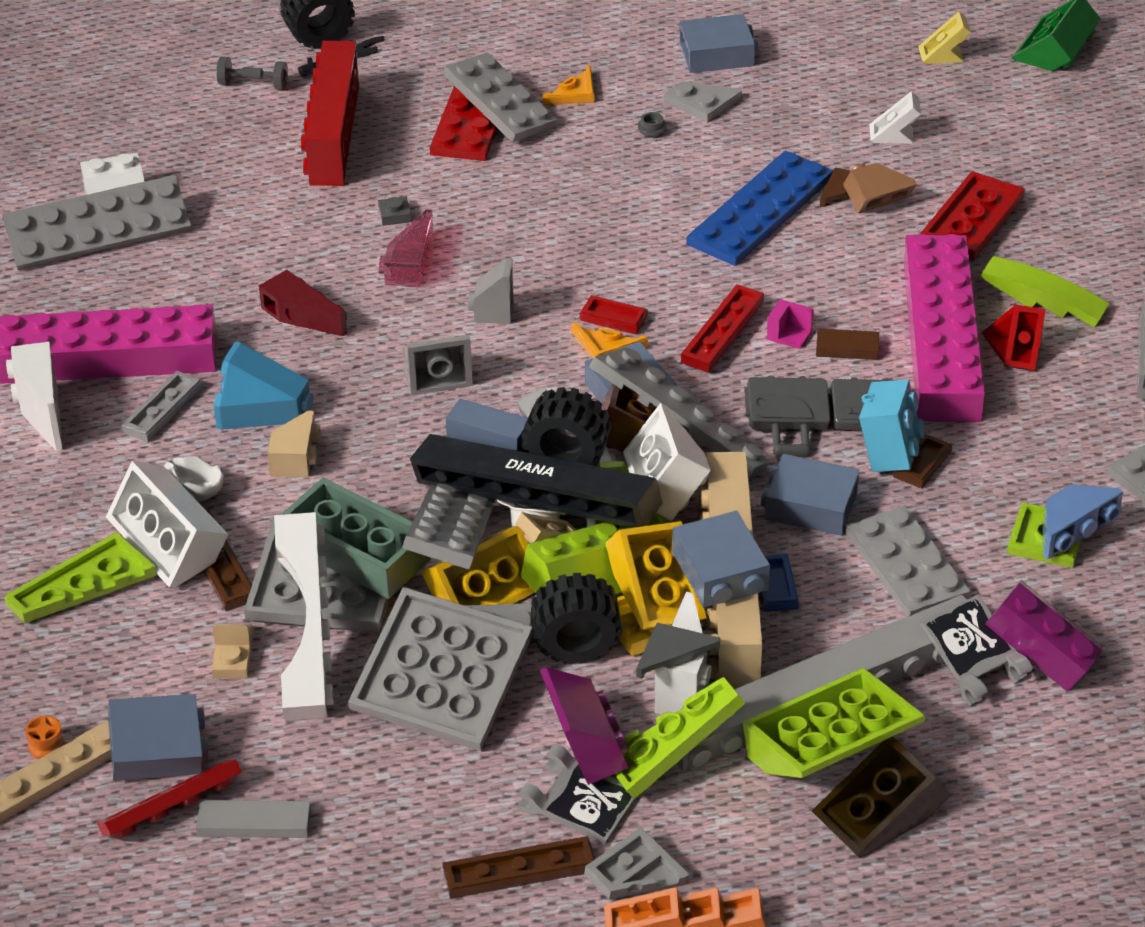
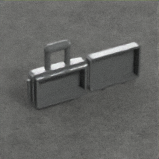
(803, 406)

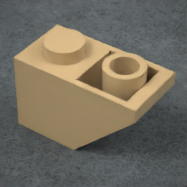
(293, 448)

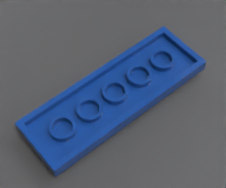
(759, 208)

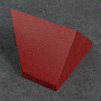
(1017, 336)

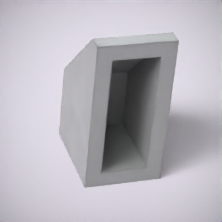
(494, 295)

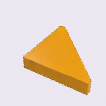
(573, 90)
(603, 340)

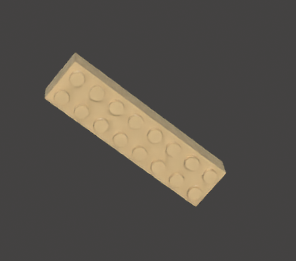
(738, 619)

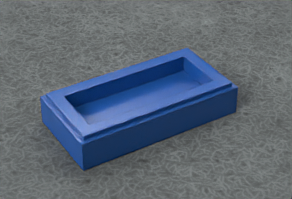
(782, 589)

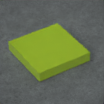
(1028, 538)

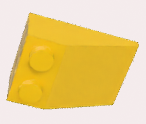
(650, 573)

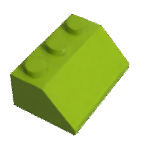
(570, 553)

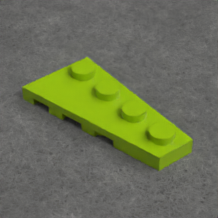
(87, 575)
(676, 735)

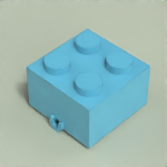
(891, 425)

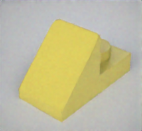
(942, 44)

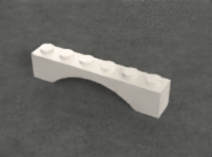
(304, 679)

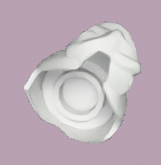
(196, 476)

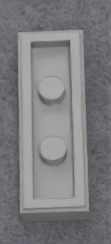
(162, 406)
(253, 818)

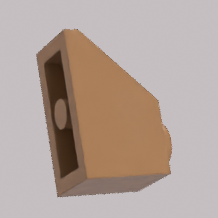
(876, 186)

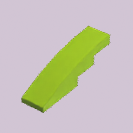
(1035, 285)

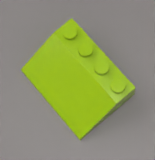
(827, 725)

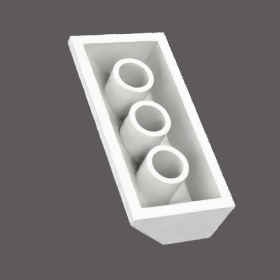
(165, 523)

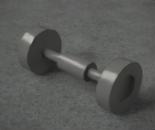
(225, 70)

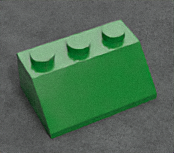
(1058, 36)

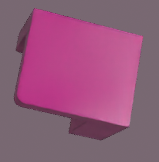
(790, 324)

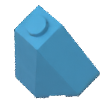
(258, 391)

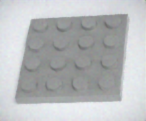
(279, 599)
(441, 668)

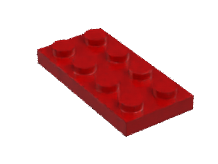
(463, 131)
(976, 210)

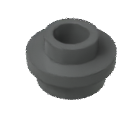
(652, 124)

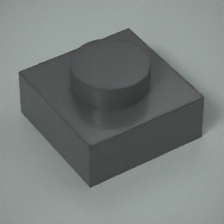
(394, 210)

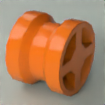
(43, 735)

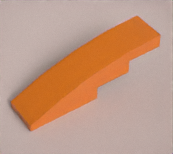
(696, 909)

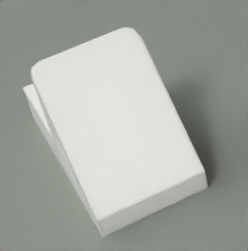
(896, 122)

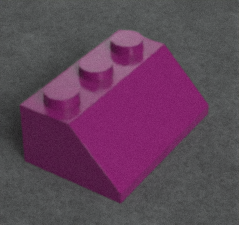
(1044, 636)
(586, 724)

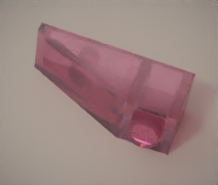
(408, 253)

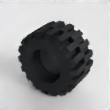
(325, 26)
(569, 412)
(576, 618)

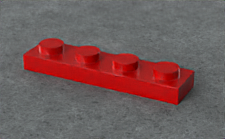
(722, 328)
(156, 806)

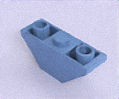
(1077, 514)

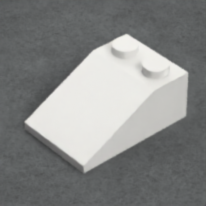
(111, 172)
(36, 389)
(671, 456)
(686, 679)

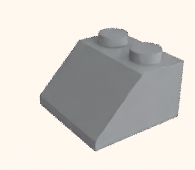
(438, 365)

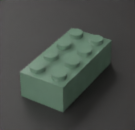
(361, 537)

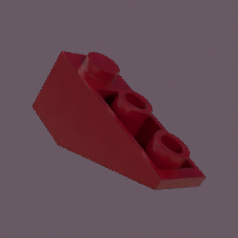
(298, 304)

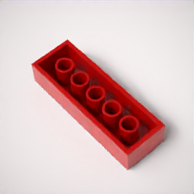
(331, 113)

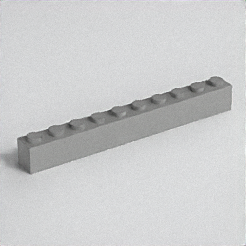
(886, 653)

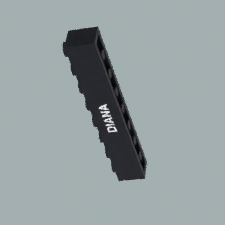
(537, 481)

